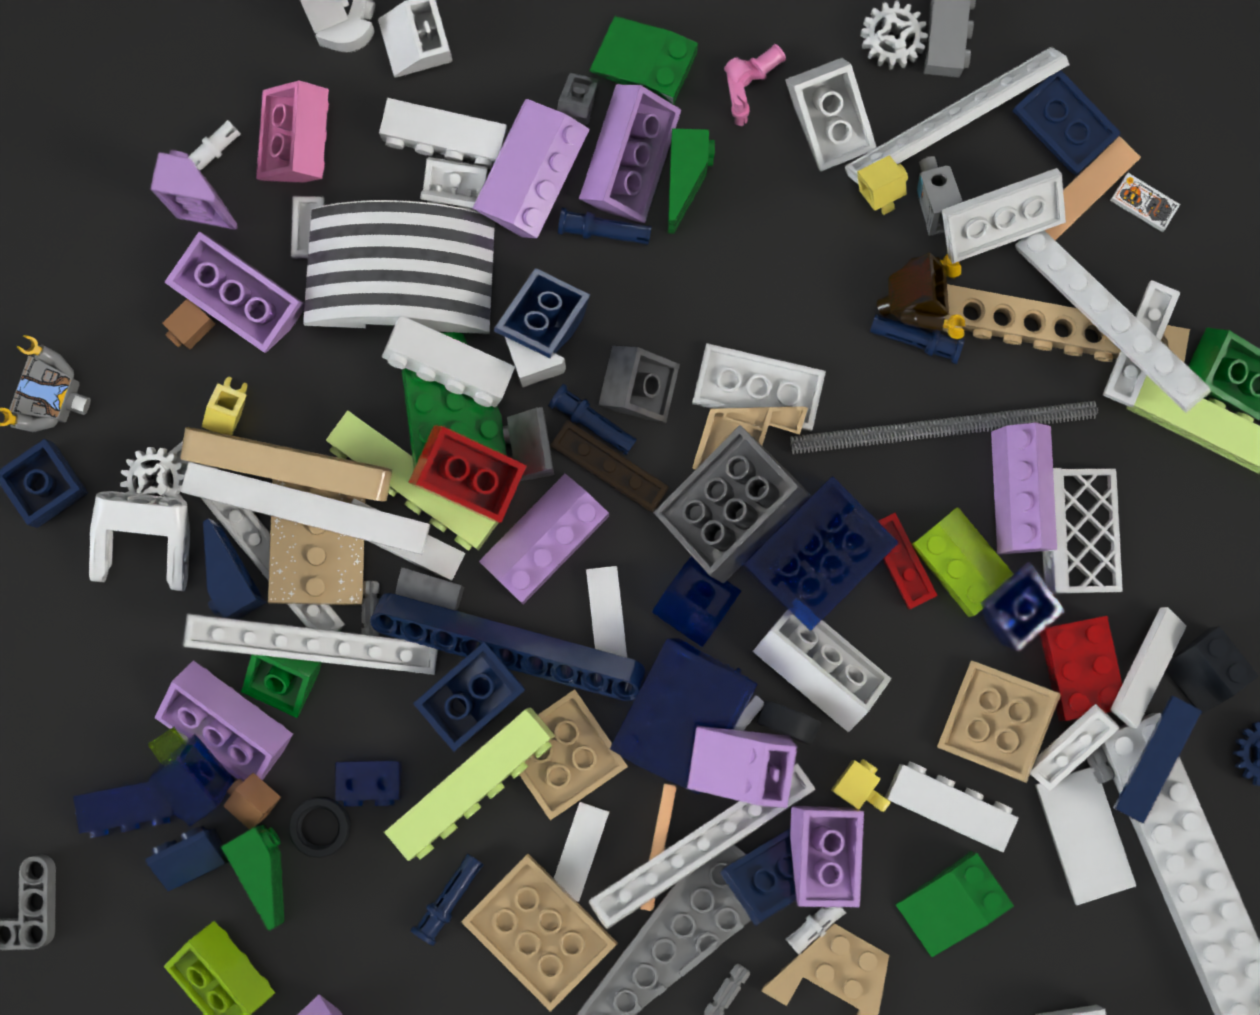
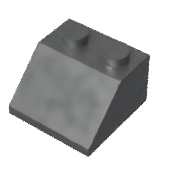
(639, 383)
(530, 443)

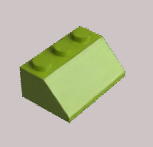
(962, 561)
(218, 975)

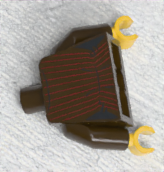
(921, 295)

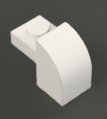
(352, 33)

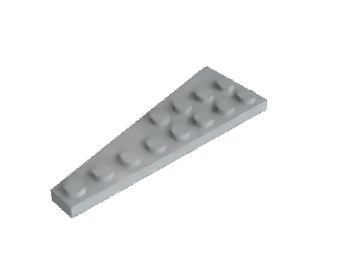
(678, 935)

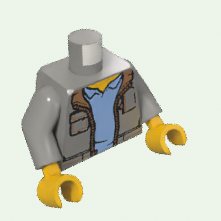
(44, 391)

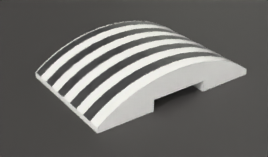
(398, 260)

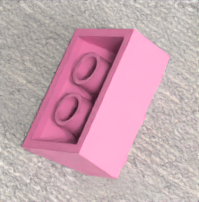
(292, 133)

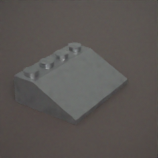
(731, 504)

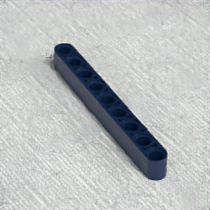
(515, 647)

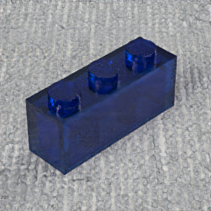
(122, 808)

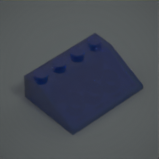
(820, 553)
(679, 694)

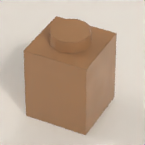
(187, 324)
(251, 800)

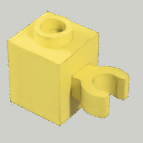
(883, 184)
(224, 408)
(858, 786)

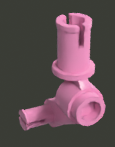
(742, 72)

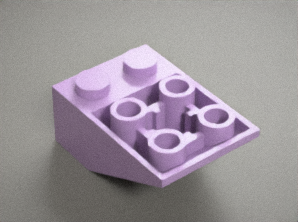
(743, 765)

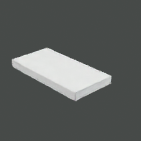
(1004, 215)
(750, 381)
(1086, 837)

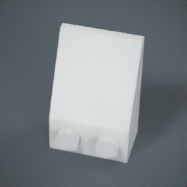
(831, 113)

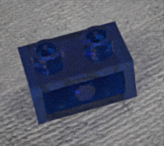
(368, 781)

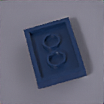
(1066, 122)
(764, 878)

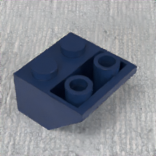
(189, 859)

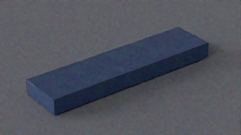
(1157, 759)

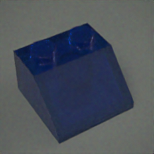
(695, 602)
(1020, 608)
(192, 780)

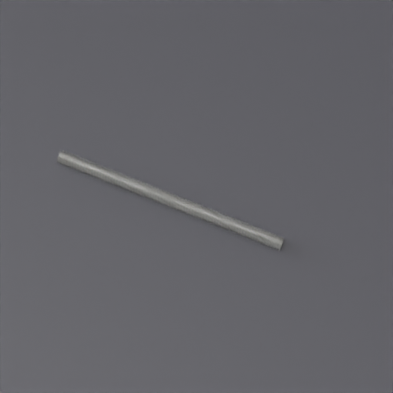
(942, 426)

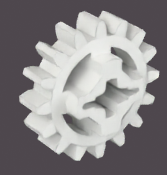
(897, 47)
(163, 470)

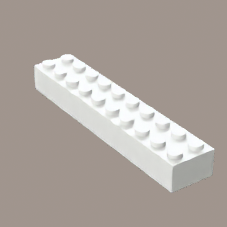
(1193, 880)

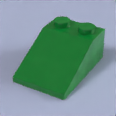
(645, 57)
(688, 168)
(1230, 370)
(258, 867)
(954, 904)

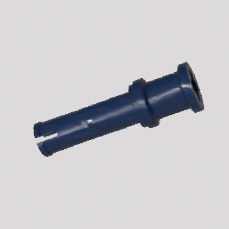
(589, 225)
(931, 341)
(579, 411)
(439, 911)

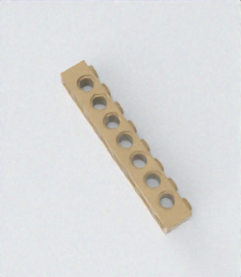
(1046, 316)

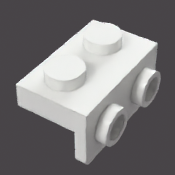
(453, 182)

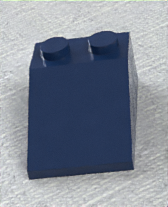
(544, 314)
(228, 580)
(469, 696)

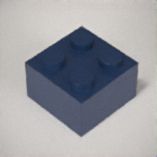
(41, 483)

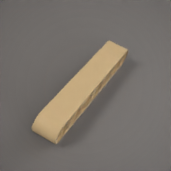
(286, 464)

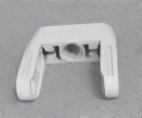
(140, 515)

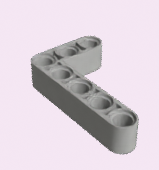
(28, 915)

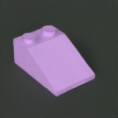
(827, 855)

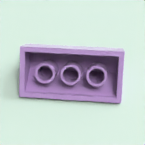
(630, 153)
(531, 169)
(188, 192)
(235, 293)
(1024, 488)
(544, 538)
(225, 721)

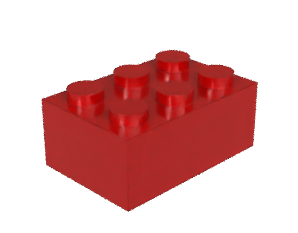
(467, 473)
(1082, 666)

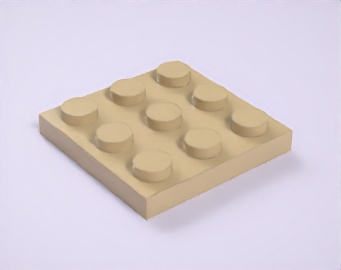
(998, 721)
(575, 762)

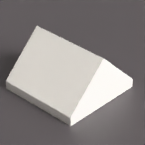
(533, 366)

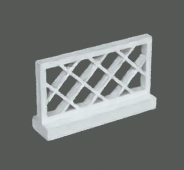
(1056, 561)

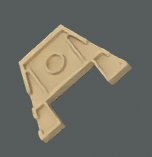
(755, 421)
(839, 965)

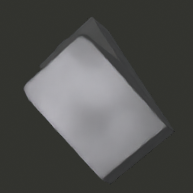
(578, 97)

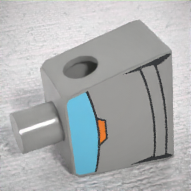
(936, 192)

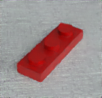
(906, 567)

